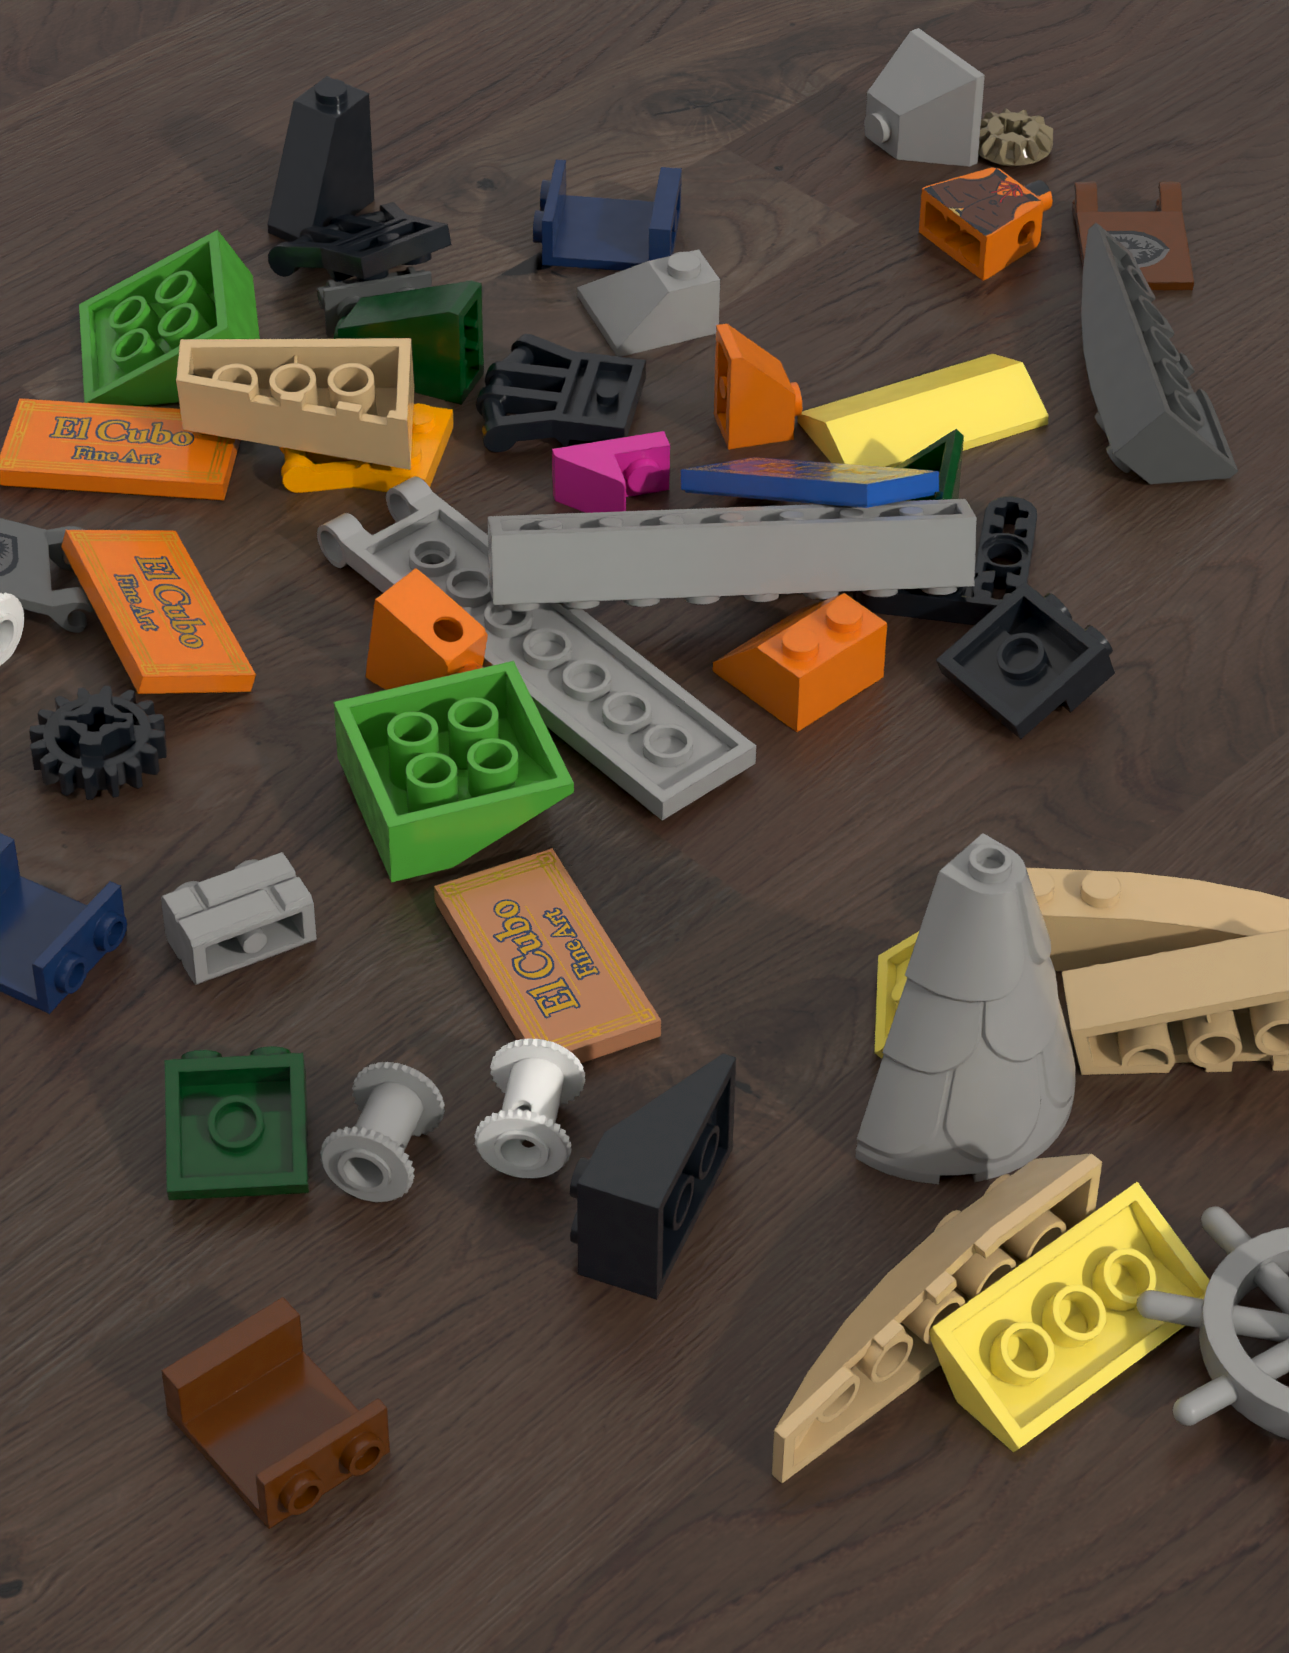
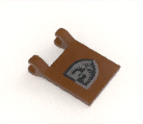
(1152, 237)

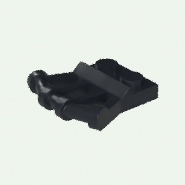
(362, 245)
(562, 399)

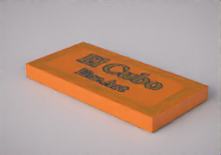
(113, 451)
(158, 612)

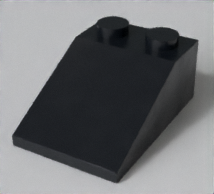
(653, 1181)

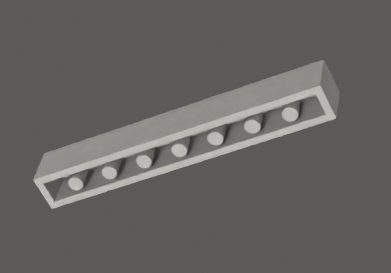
(730, 553)

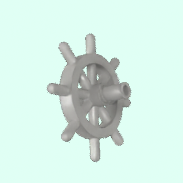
(1235, 1377)

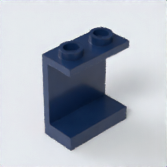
(606, 230)
(49, 937)

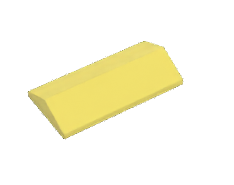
(890, 424)
(1065, 1319)

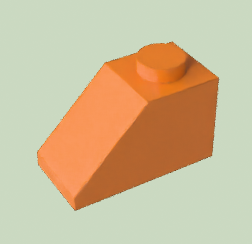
(752, 393)

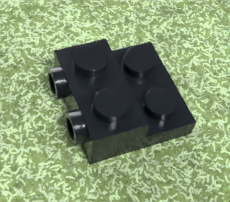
(1028, 660)

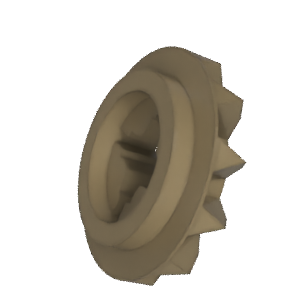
(1014, 138)

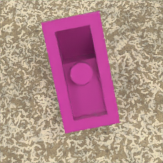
(606, 472)

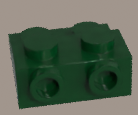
(236, 1124)

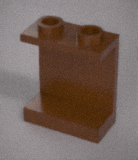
(272, 1415)

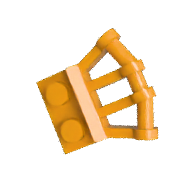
(429, 439)

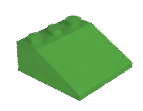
(137, 325)

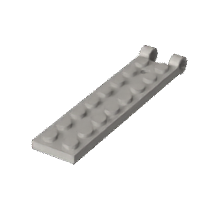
(579, 673)

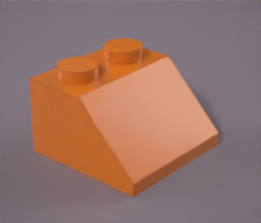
(809, 660)

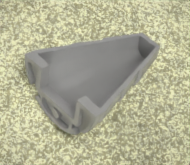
(979, 1042)

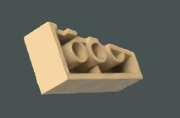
(303, 394)
(1184, 1007)

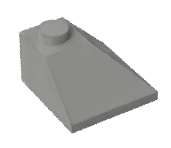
(926, 104)
(655, 303)

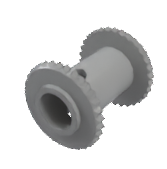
(371, 1155)

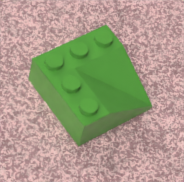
(447, 766)

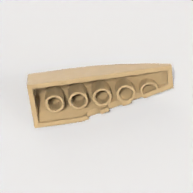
(1135, 915)
(887, 1338)

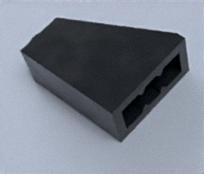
(323, 160)

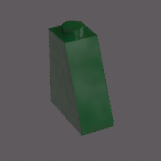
(443, 331)

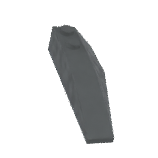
(1140, 377)

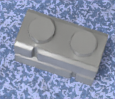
(238, 917)

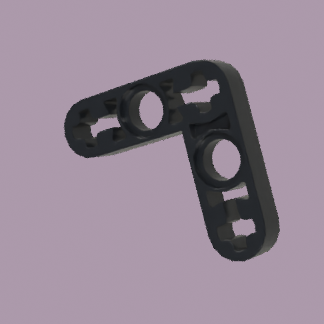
(974, 602)

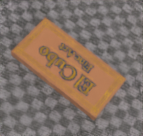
(547, 957)

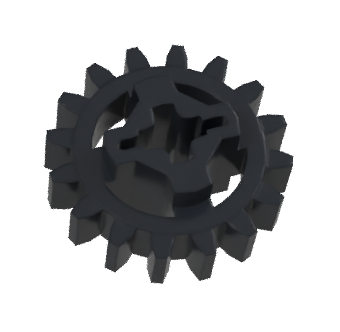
(98, 742)

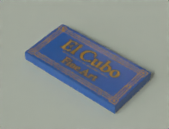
(810, 482)

